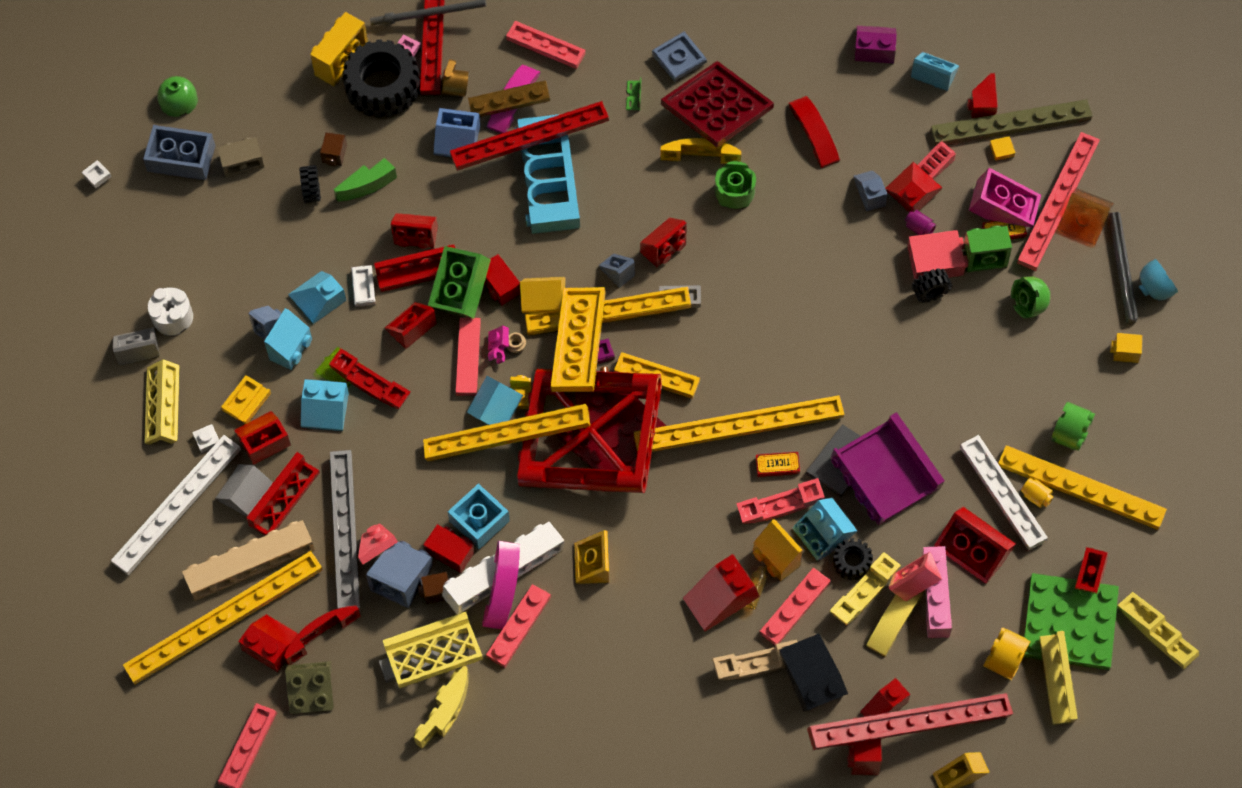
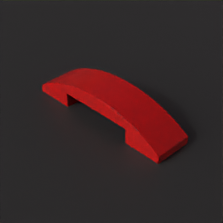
(816, 131)
(368, 381)
(343, 616)

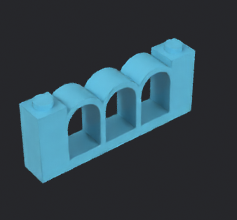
(556, 215)

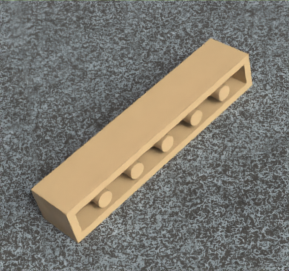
(248, 560)

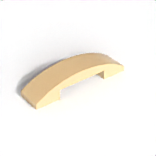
(750, 664)

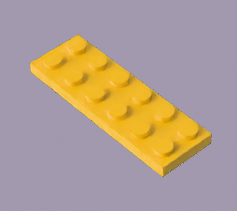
(578, 339)

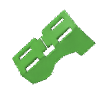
(633, 95)

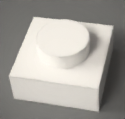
(96, 174)
(206, 438)

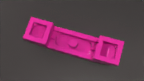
(501, 121)
(503, 585)

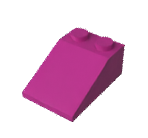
(1004, 200)

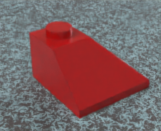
(913, 188)

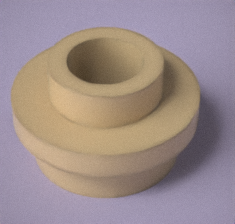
(516, 337)

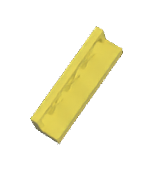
(164, 401)
(1058, 678)

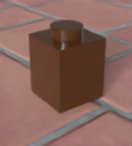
(333, 149)
(433, 587)

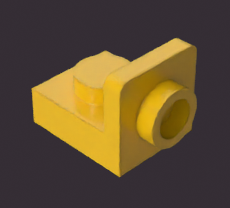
(523, 386)

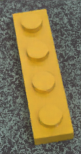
(672, 379)

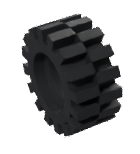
(310, 184)
(931, 285)
(852, 547)

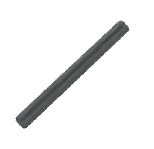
(1123, 267)

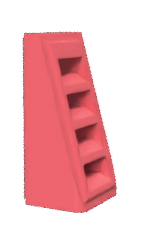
(943, 154)

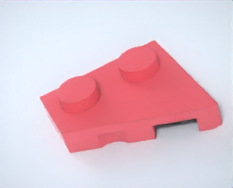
(375, 542)

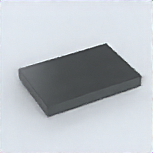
(824, 469)

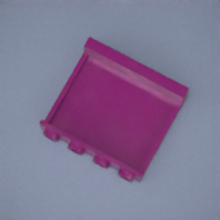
(887, 469)

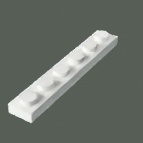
(1003, 492)

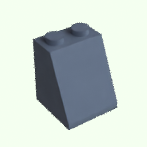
(399, 573)

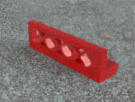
(414, 271)
(276, 491)

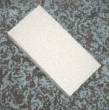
(363, 286)

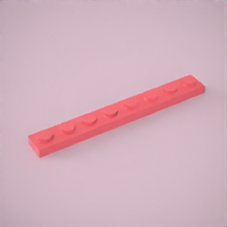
(1057, 201)

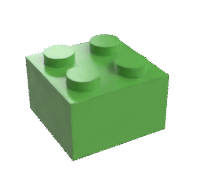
(987, 248)

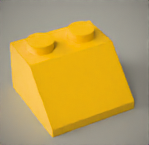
(777, 551)

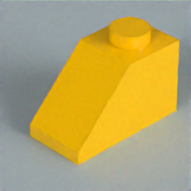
(961, 771)

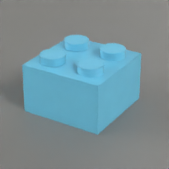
(478, 516)

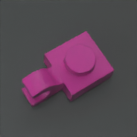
(497, 341)

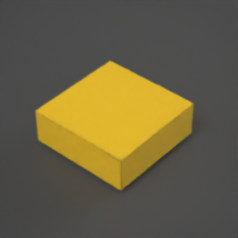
(1002, 148)

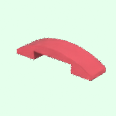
(780, 504)

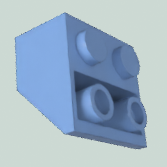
(455, 130)

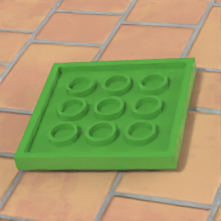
(1082, 615)

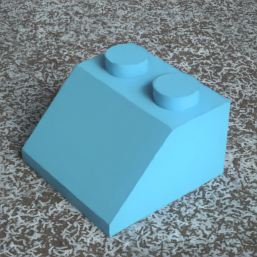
(287, 340)
(324, 405)

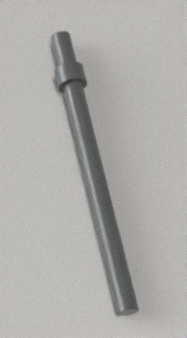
(391, 18)

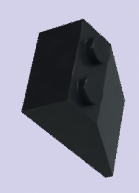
(812, 672)

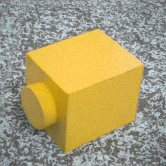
(1126, 347)

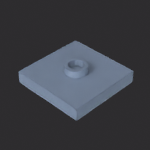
(679, 56)

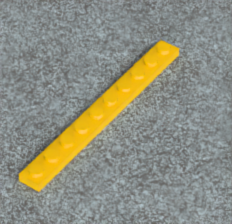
(745, 423)
(222, 617)

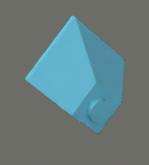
(318, 296)

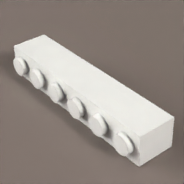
(477, 581)

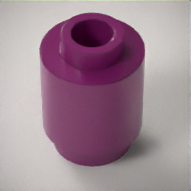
(920, 223)

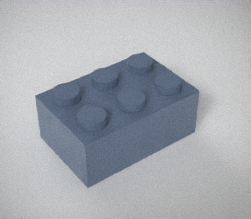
(179, 152)

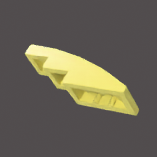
(1157, 630)

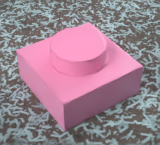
(410, 44)

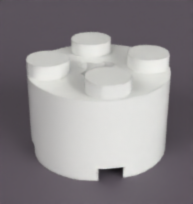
(170, 311)

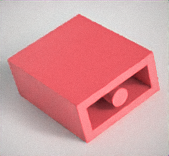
(937, 251)

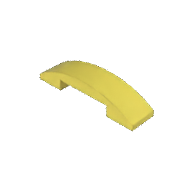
(866, 589)
(892, 623)

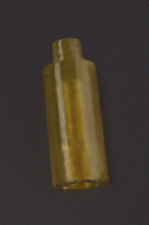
(758, 578)

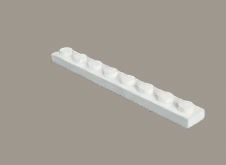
(175, 505)

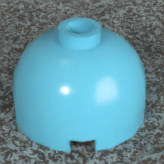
(1156, 282)

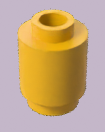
(1037, 493)

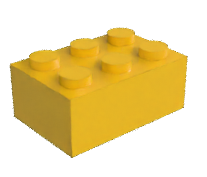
(336, 46)

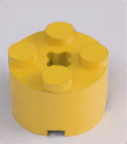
(1007, 653)

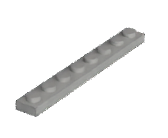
(344, 529)

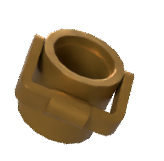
(454, 81)

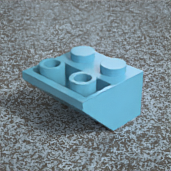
(824, 528)

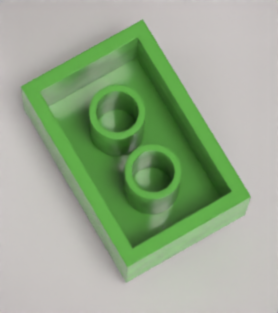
(459, 282)

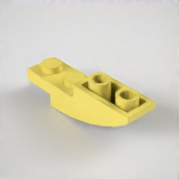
(450, 701)

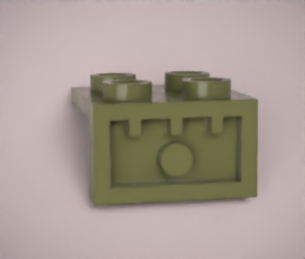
(309, 687)

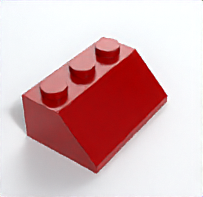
(974, 544)

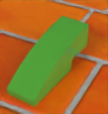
(365, 181)

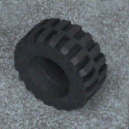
(378, 57)

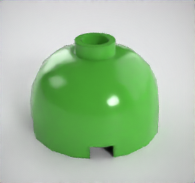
(177, 96)
(1030, 296)

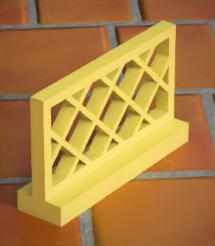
(427, 637)

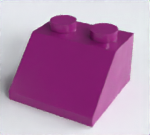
(875, 44)

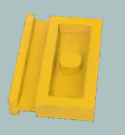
(246, 400)

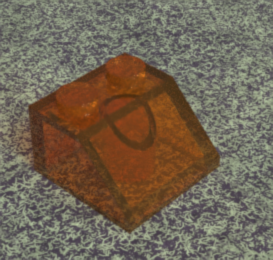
(1085, 216)

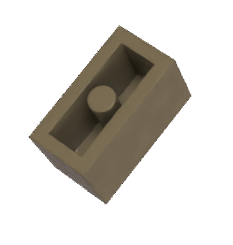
(240, 156)

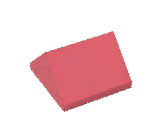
(915, 577)

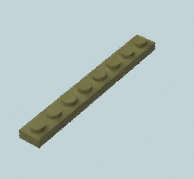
(1011, 122)

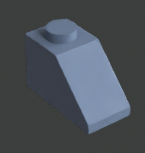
(871, 190)
(263, 320)

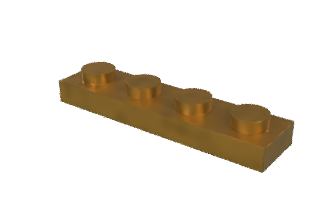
(510, 99)

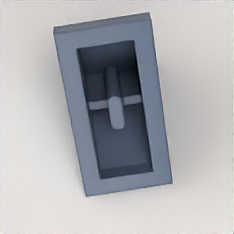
(618, 269)

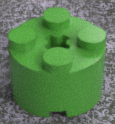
(735, 185)
(1073, 426)

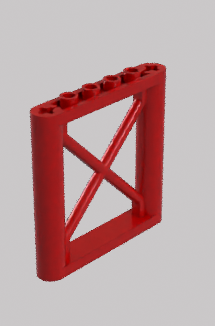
(625, 479)

